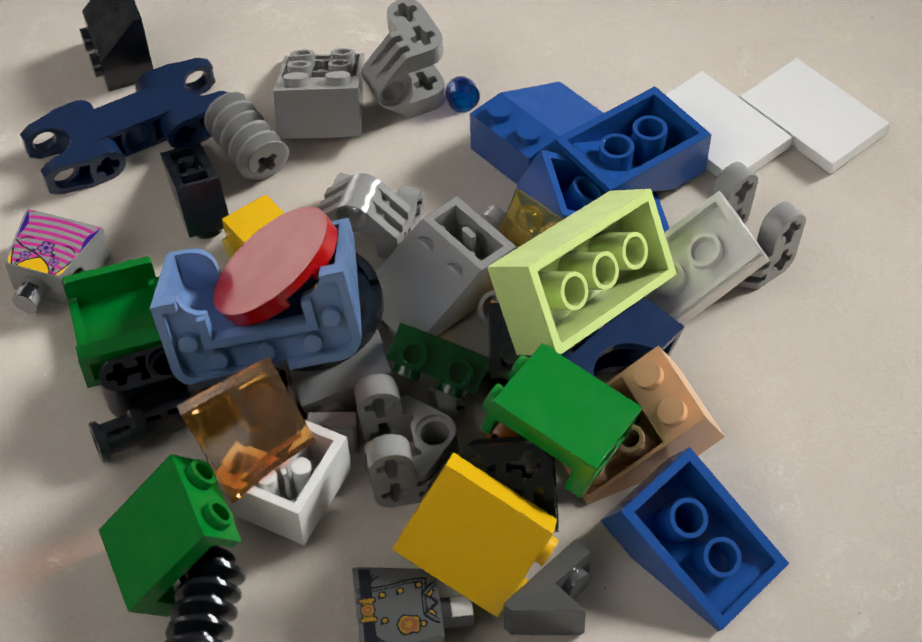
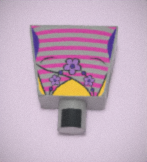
(47, 251)

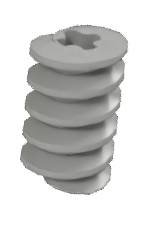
(245, 136)

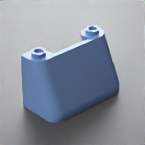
(204, 345)

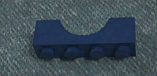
(627, 339)

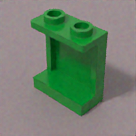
(111, 313)
(562, 413)
(165, 532)

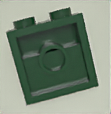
(424, 353)

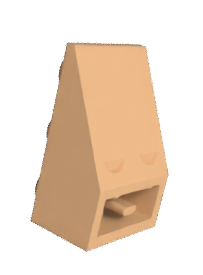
(667, 424)

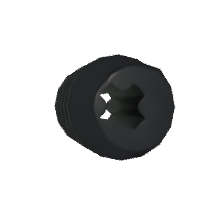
(206, 599)

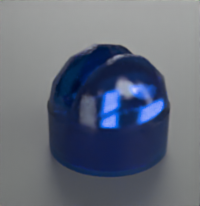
(462, 94)

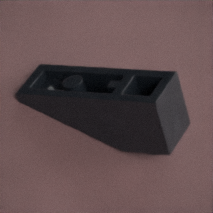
(196, 190)

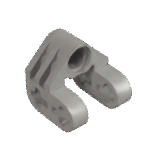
(405, 64)
(374, 209)
(779, 230)
(390, 425)

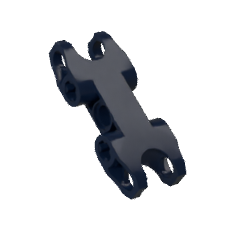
(102, 137)

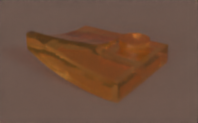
(246, 426)

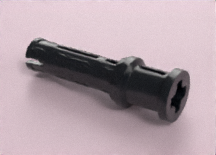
(136, 427)

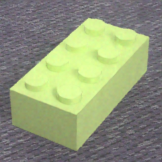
(582, 271)

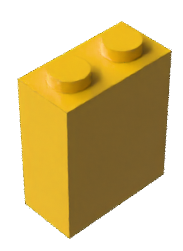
(477, 535)

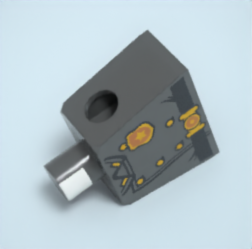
(405, 606)

